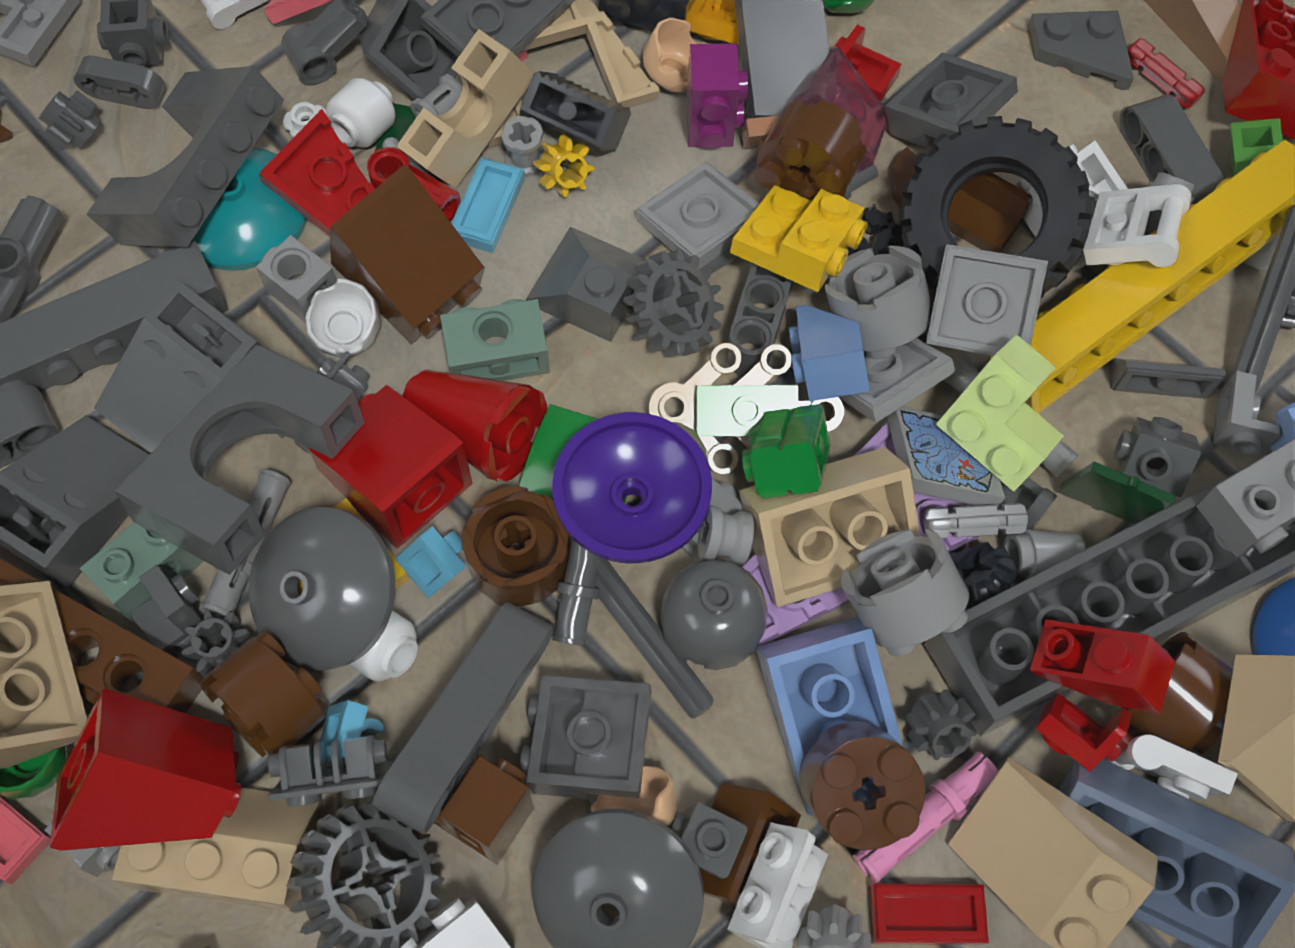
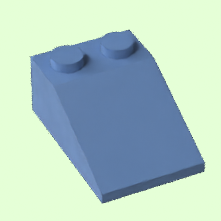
(823, 682)

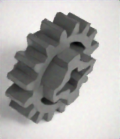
(673, 303)

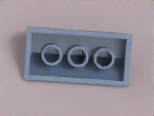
(1213, 875)

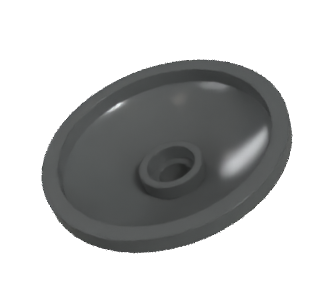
(344, 591)
(621, 862)

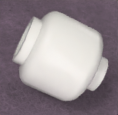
(361, 112)
(391, 653)

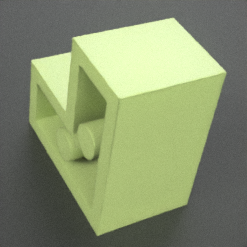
(995, 420)

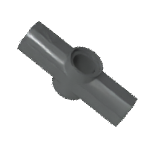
(22, 249)

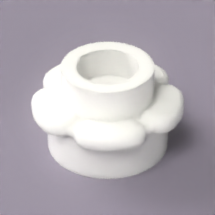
(301, 111)

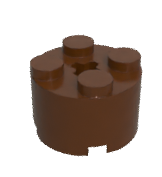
(811, 150)
(509, 518)
(264, 696)
(1193, 699)
(886, 804)

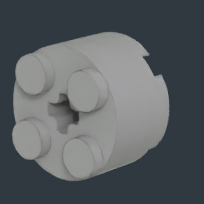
(885, 297)
(907, 590)

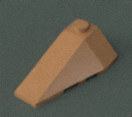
(1203, 27)

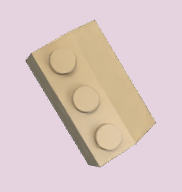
(814, 536)
(37, 679)
(1261, 729)
(240, 863)

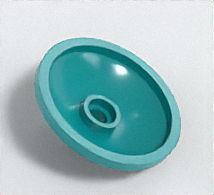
(247, 219)

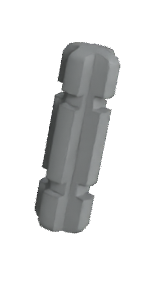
(977, 520)

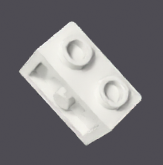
(778, 888)

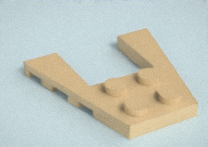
(617, 63)

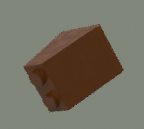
(406, 256)

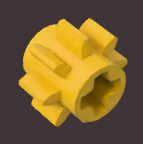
(577, 166)

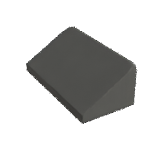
(1164, 378)

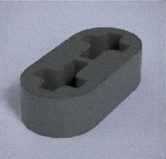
(119, 82)

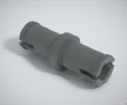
(576, 596)

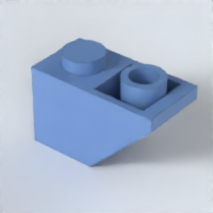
(828, 354)

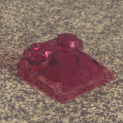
(843, 86)

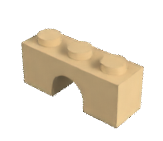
(490, 89)

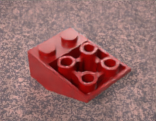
(1262, 65)

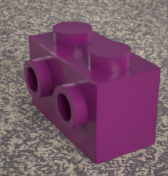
(714, 95)

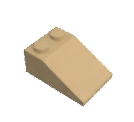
(1054, 860)

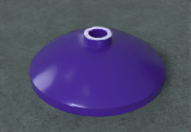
(632, 457)

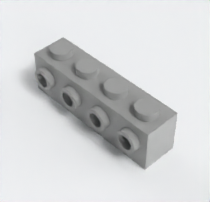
(1255, 503)

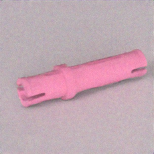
(942, 804)

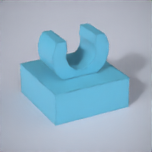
(432, 560)
(344, 722)

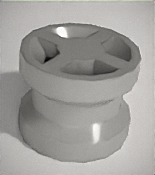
(726, 535)

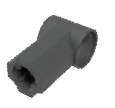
(315, 45)

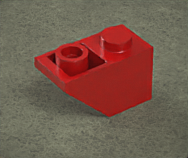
(1105, 664)

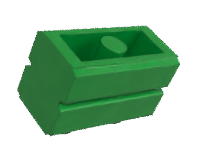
(788, 452)

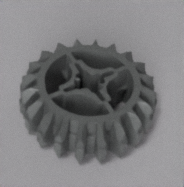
(373, 905)

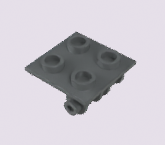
(303, 785)

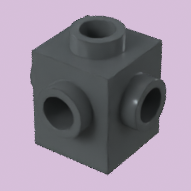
(132, 31)
(1158, 454)

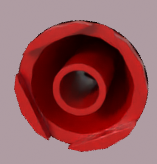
(486, 414)

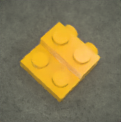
(801, 236)

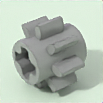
(833, 929)

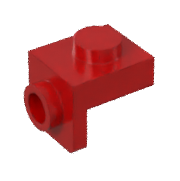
(874, 68)
(1079, 736)

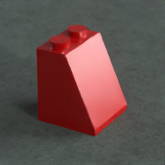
(397, 466)
(144, 777)

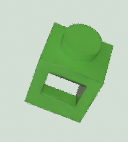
(1251, 139)

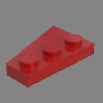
(317, 174)

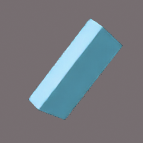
(488, 203)

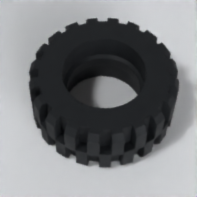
(1004, 149)

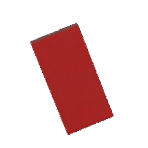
(928, 914)

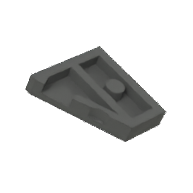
(1082, 44)

